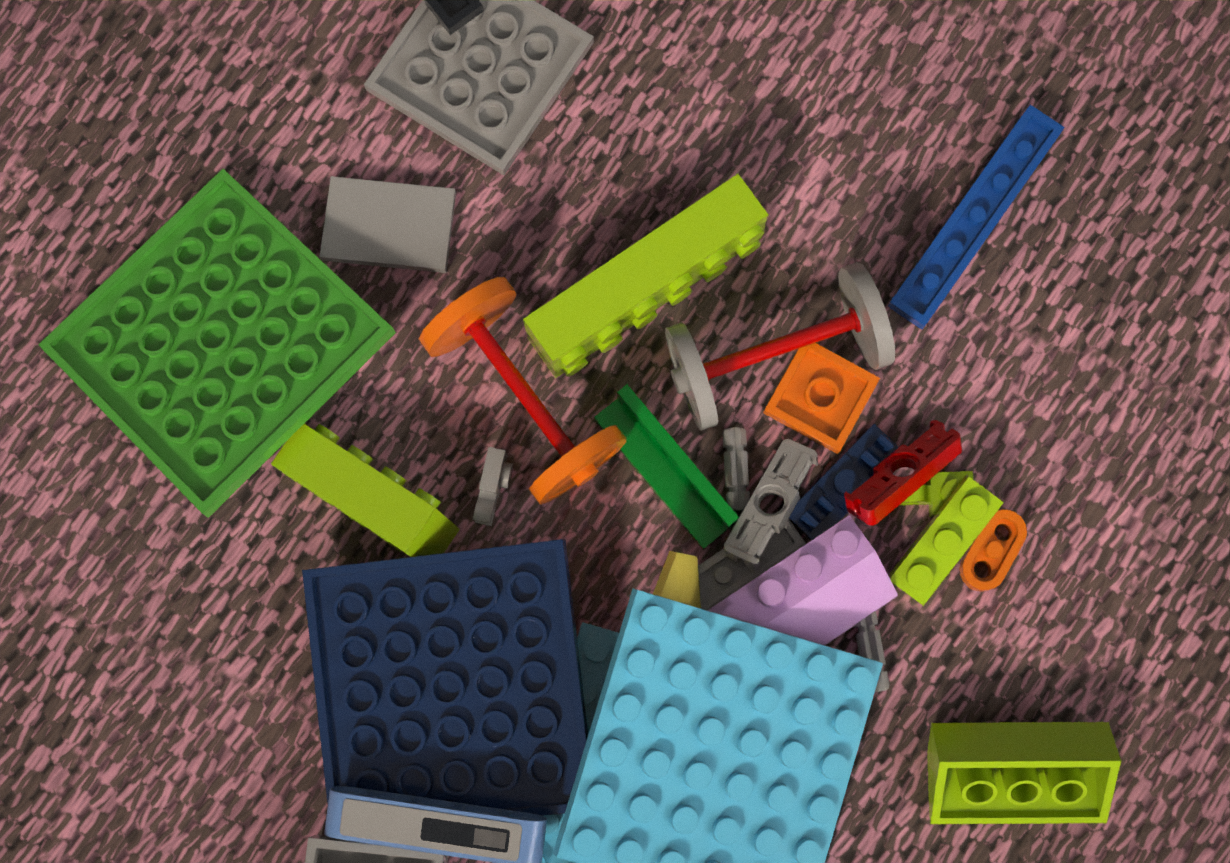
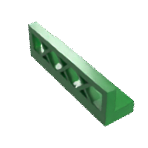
(668, 469)

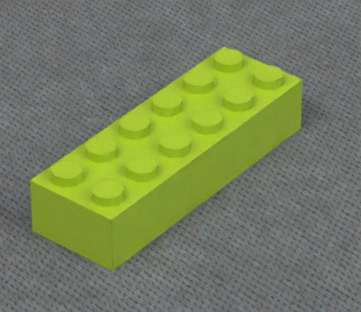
(647, 277)

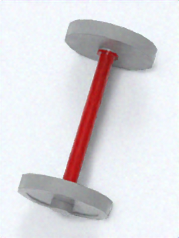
(863, 315)

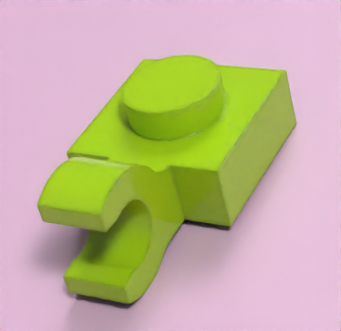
(936, 490)

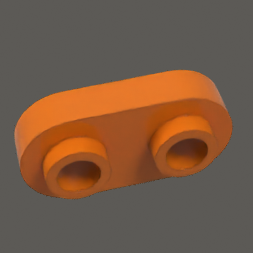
(995, 553)

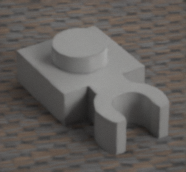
(495, 474)

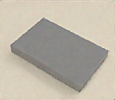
(388, 224)

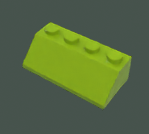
(1021, 772)

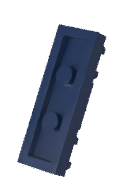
(825, 501)

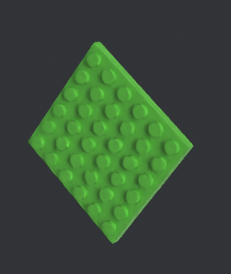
(216, 341)

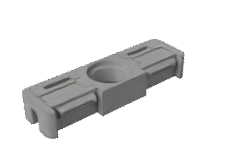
(782, 479)

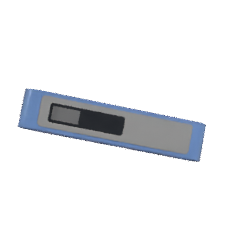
(435, 826)

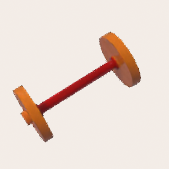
(468, 319)

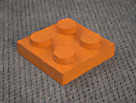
(821, 396)

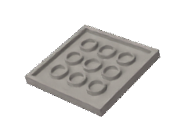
(486, 80)

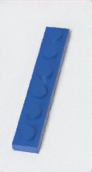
(975, 217)

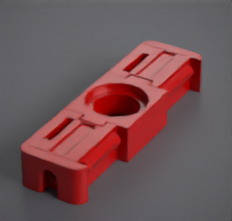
(886, 491)

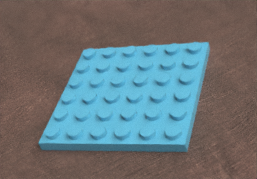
(715, 743)

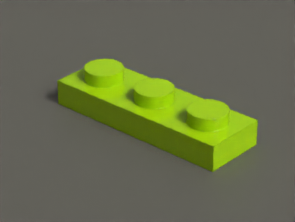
(945, 540)

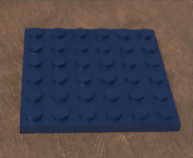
(451, 676)

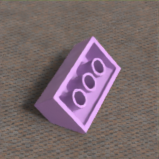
(817, 588)

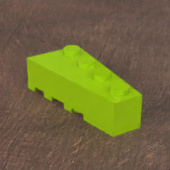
(364, 494)

